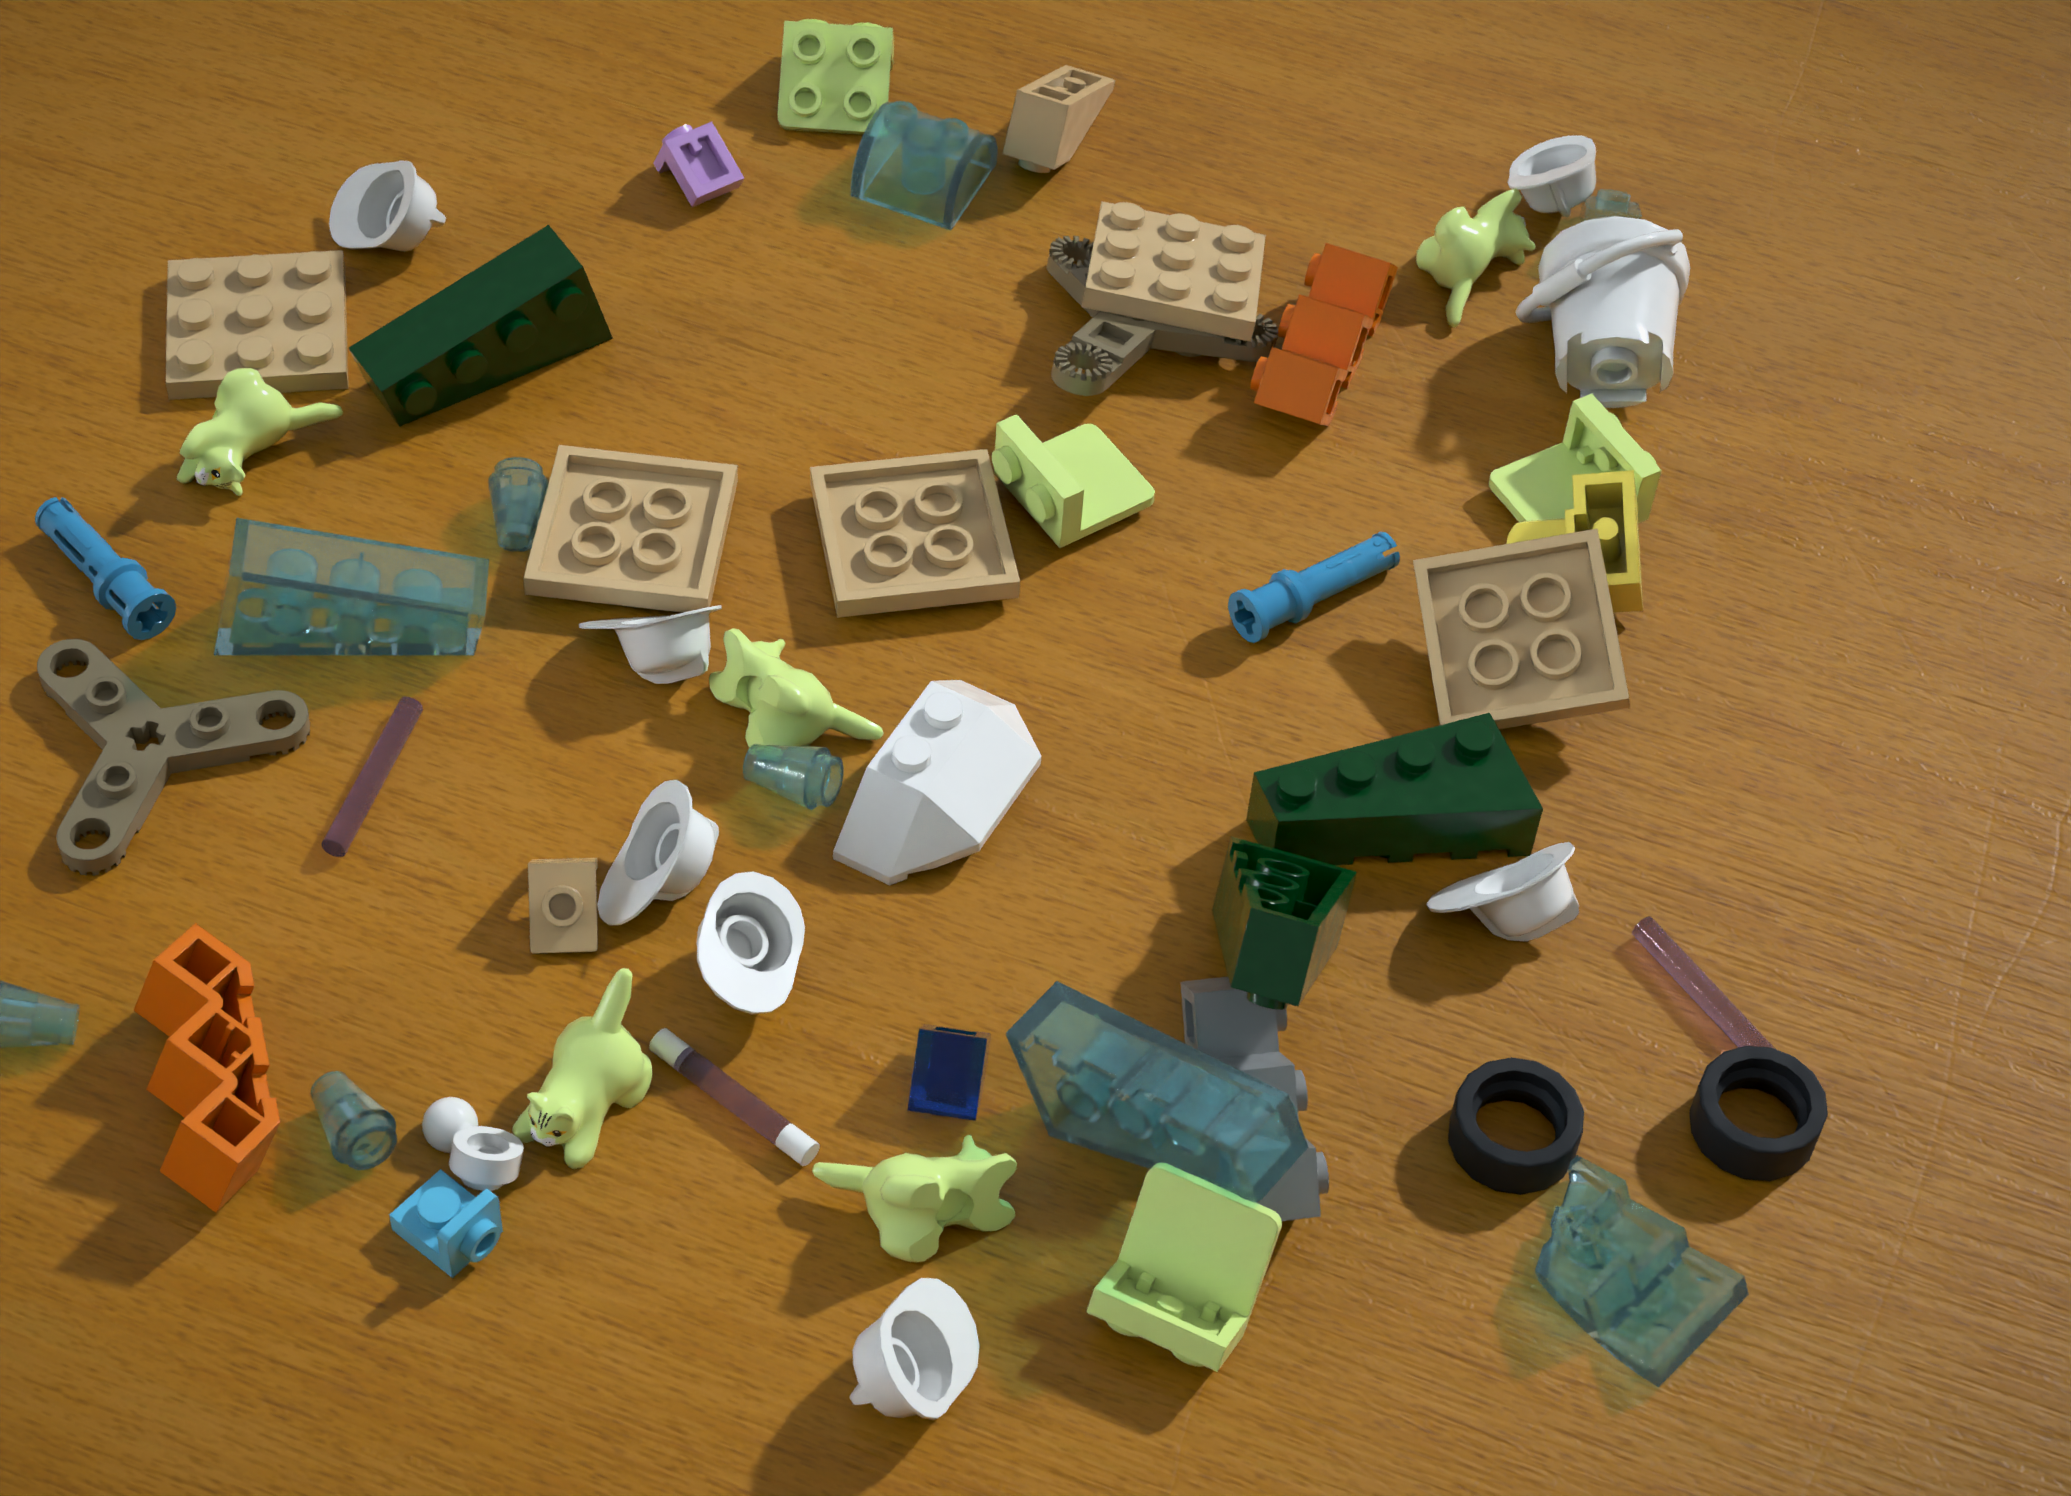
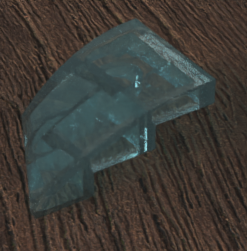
(1632, 1275)

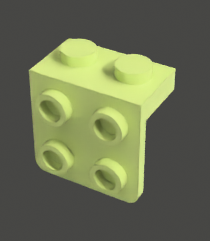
(833, 75)
(1592, 443)
(1070, 481)
(1188, 1267)

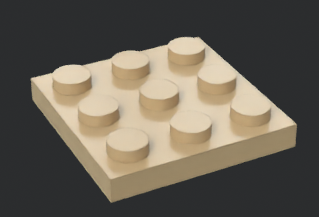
(1175, 270)
(258, 314)
(631, 529)
(913, 533)
(1522, 631)

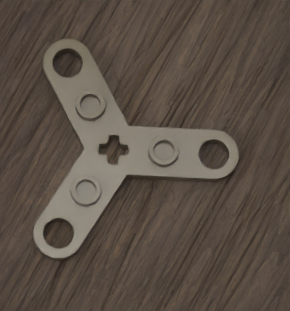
(1116, 342)
(129, 781)

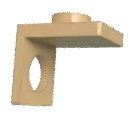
(563, 905)

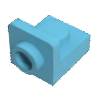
(449, 1223)

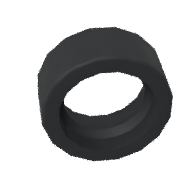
(1774, 1074)
(1523, 1083)

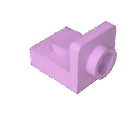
(699, 163)

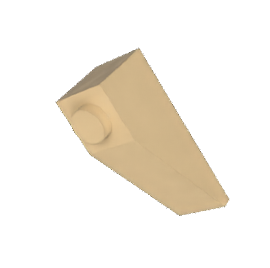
(1054, 117)

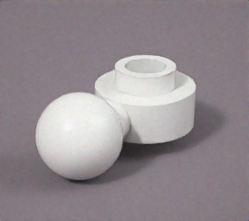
(479, 1154)

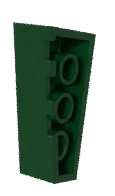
(484, 330)
(1399, 798)
(1278, 920)

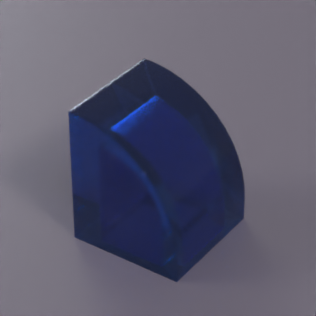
(949, 1071)

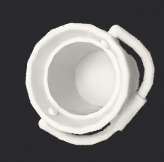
(1611, 306)

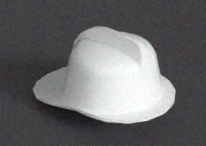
(1556, 174)
(384, 208)
(664, 646)
(661, 856)
(1517, 899)
(750, 942)
(917, 1353)

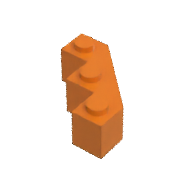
(1324, 334)
(209, 1065)

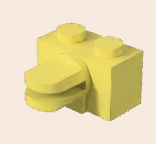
(1610, 505)

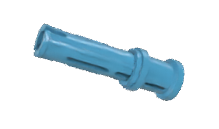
(117, 581)
(1292, 594)

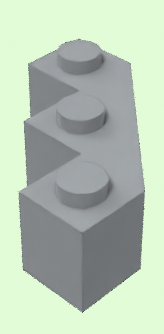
(1246, 1037)

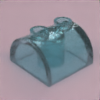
(921, 164)

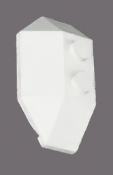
(938, 783)

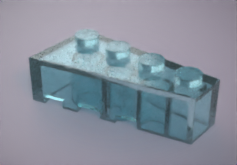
(346, 596)
(1152, 1097)

